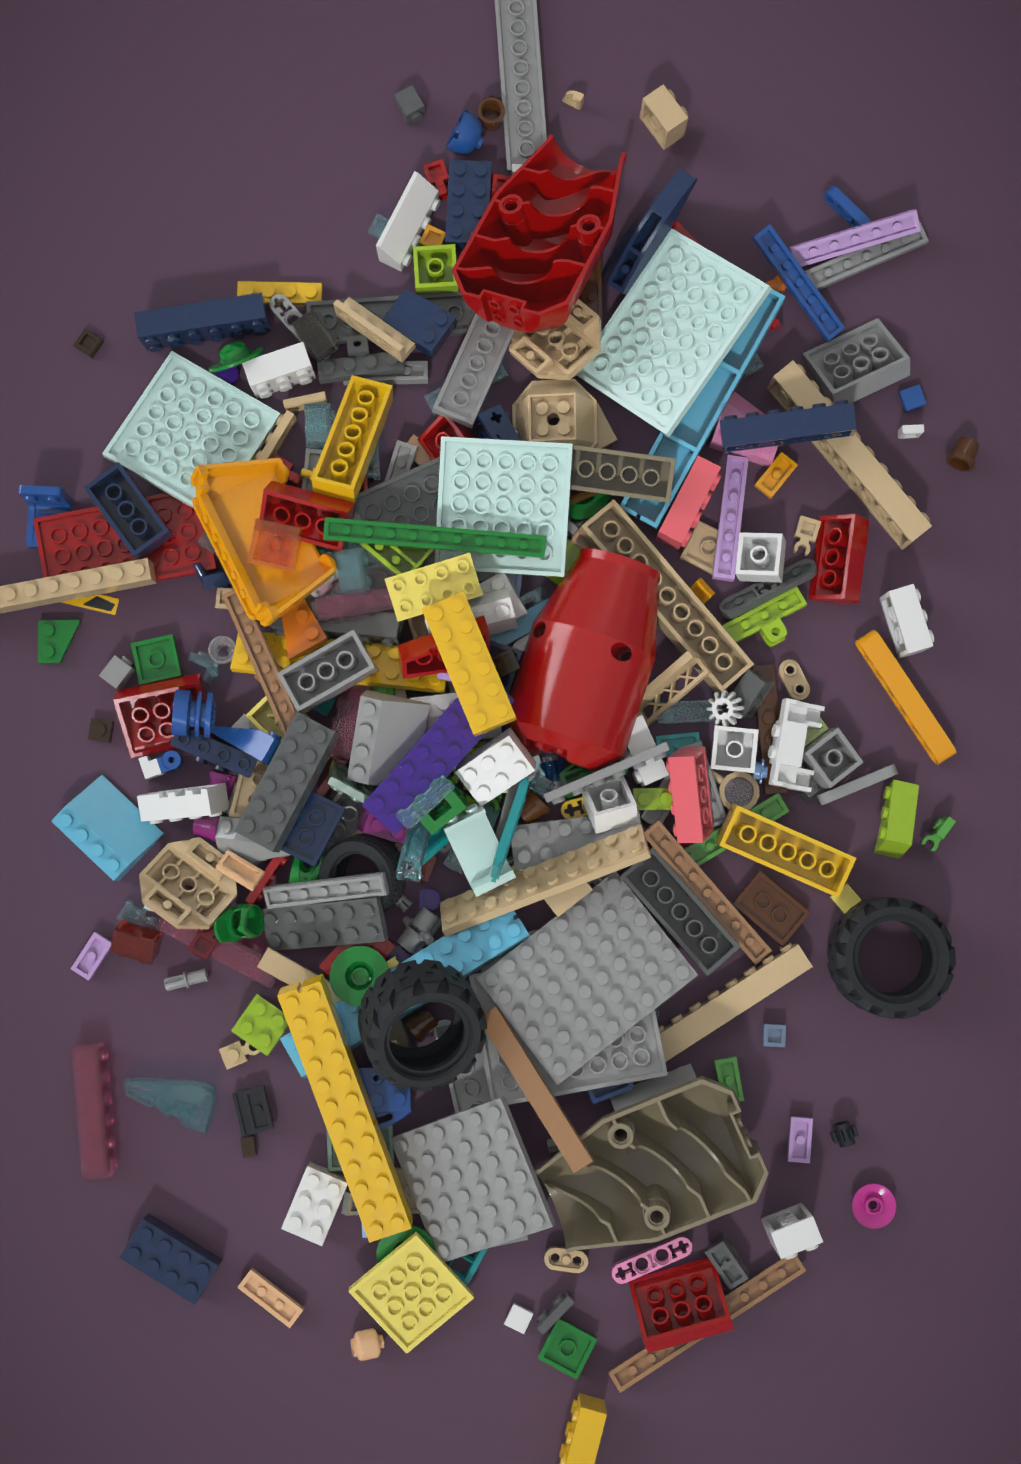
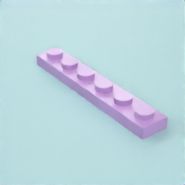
(856, 238)
(730, 518)

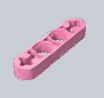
(653, 1262)

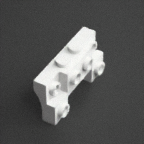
(789, 743)

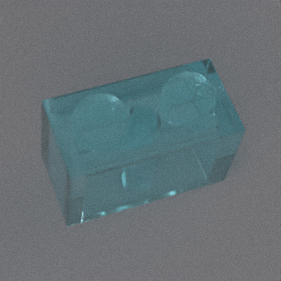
(318, 424)
(353, 570)

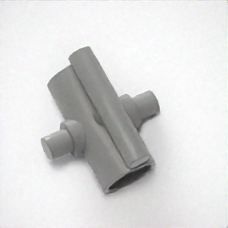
(419, 930)

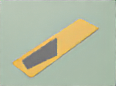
(98, 603)

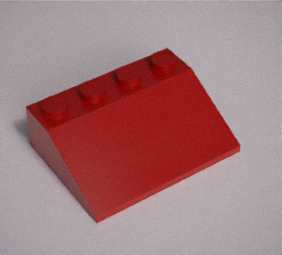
(148, 710)
(680, 1305)

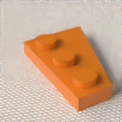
(301, 631)

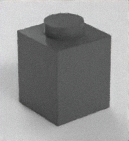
(410, 105)

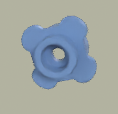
(760, 771)

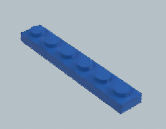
(798, 283)

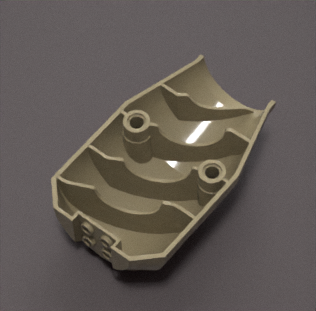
(658, 1169)

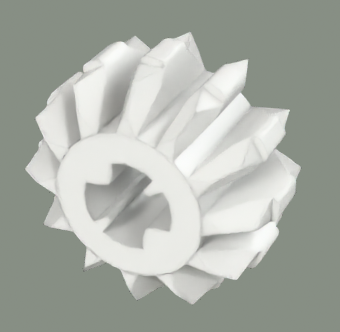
(723, 699)

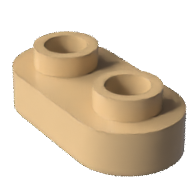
(792, 680)
(565, 1261)

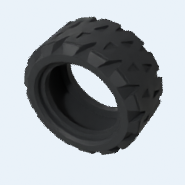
(936, 966)
(440, 1060)

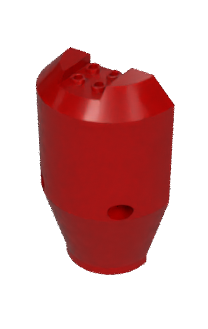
(539, 241)
(574, 672)

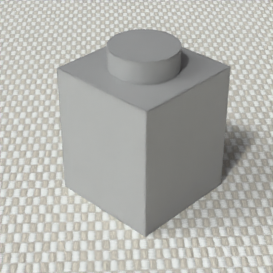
(118, 672)

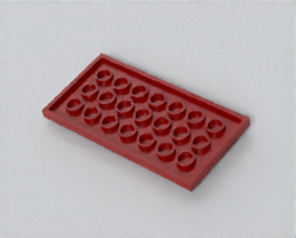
(87, 541)

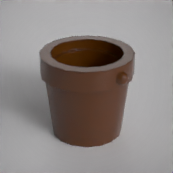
(491, 113)
(963, 454)
(534, 807)
(421, 1024)

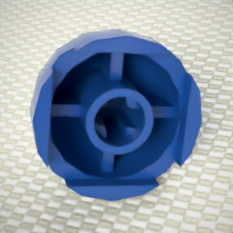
(466, 134)

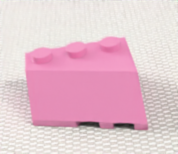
(739, 406)

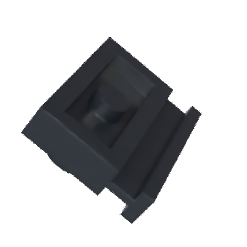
(253, 1110)

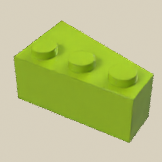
(397, 558)
(897, 819)

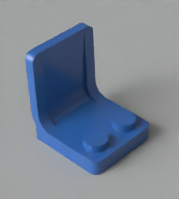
(43, 502)

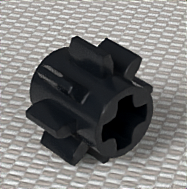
(844, 1134)

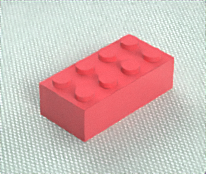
(685, 509)
(690, 795)

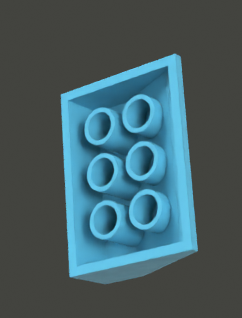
(107, 828)

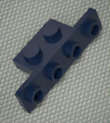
(218, 753)

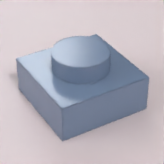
(774, 1035)

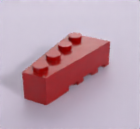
(422, 656)

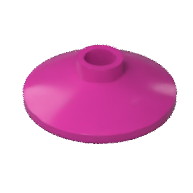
(882, 1212)

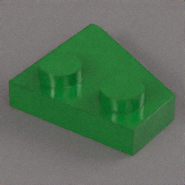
(55, 639)

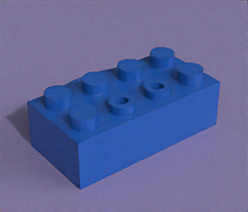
(386, 1097)

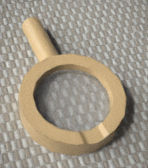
(737, 789)

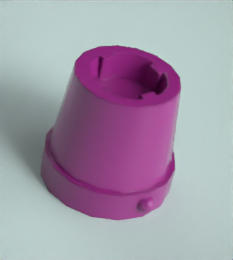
(218, 777)
(206, 827)

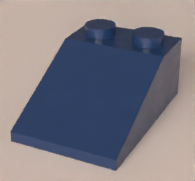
(421, 322)

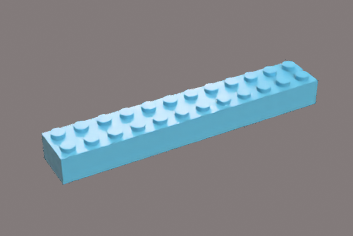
(705, 411)
(463, 950)

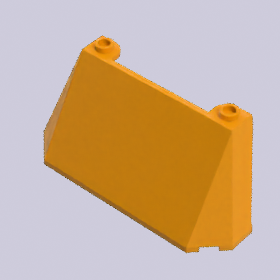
(227, 507)

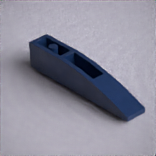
(647, 233)

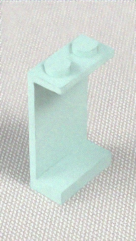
(476, 848)

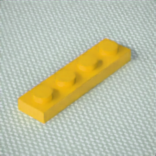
(296, 292)

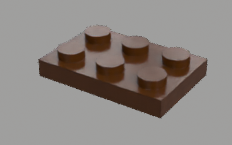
(770, 908)

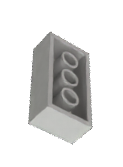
(328, 672)

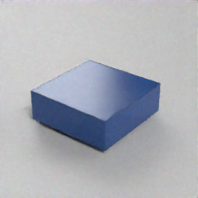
(912, 398)

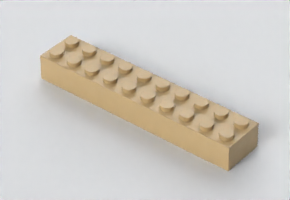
(855, 462)
(678, 609)

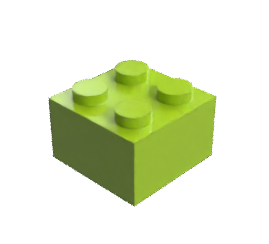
(434, 269)
(261, 1025)

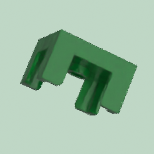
(445, 811)

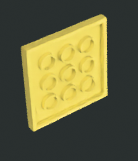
(411, 1292)

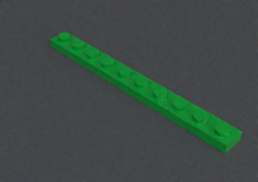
(434, 537)

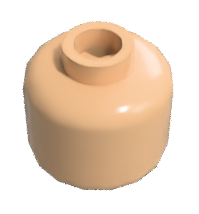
(367, 1344)

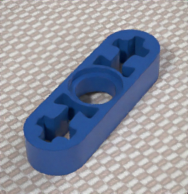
(845, 207)

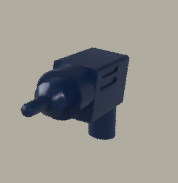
(212, 579)

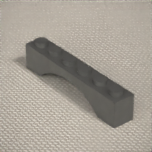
(378, 628)

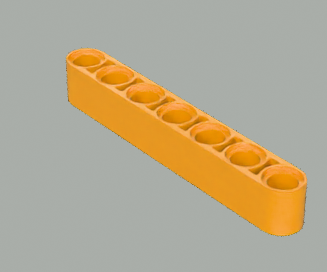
(905, 697)

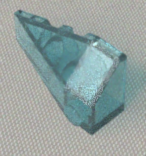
(182, 1099)

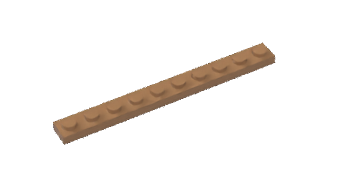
(737, 1301)

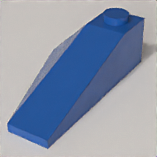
(254, 742)

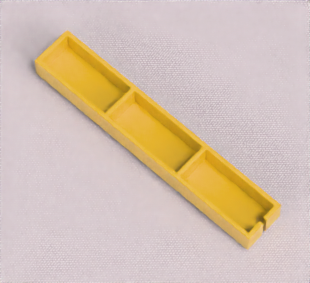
(345, 1108)

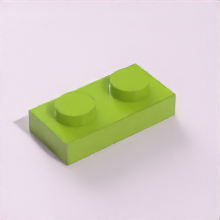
(652, 798)

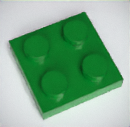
(156, 659)
(567, 1347)

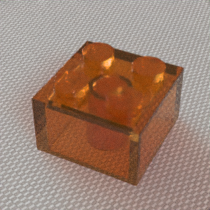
(275, 544)

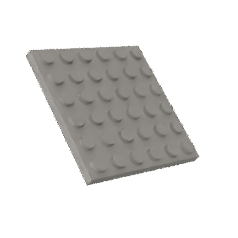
(472, 1180)

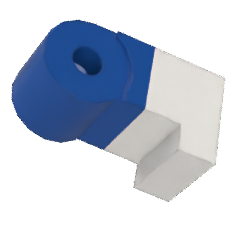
(160, 766)

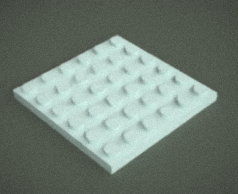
(187, 422)
(508, 490)

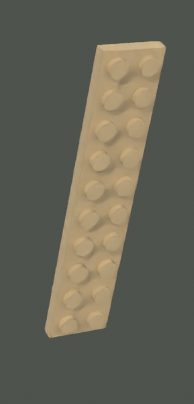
(546, 880)

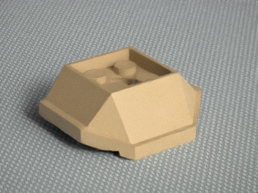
(562, 350)
(559, 400)
(183, 864)

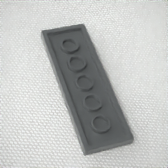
(325, 924)

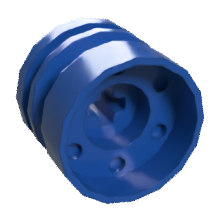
(193, 713)

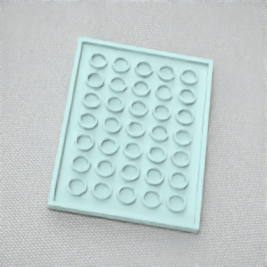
(673, 331)

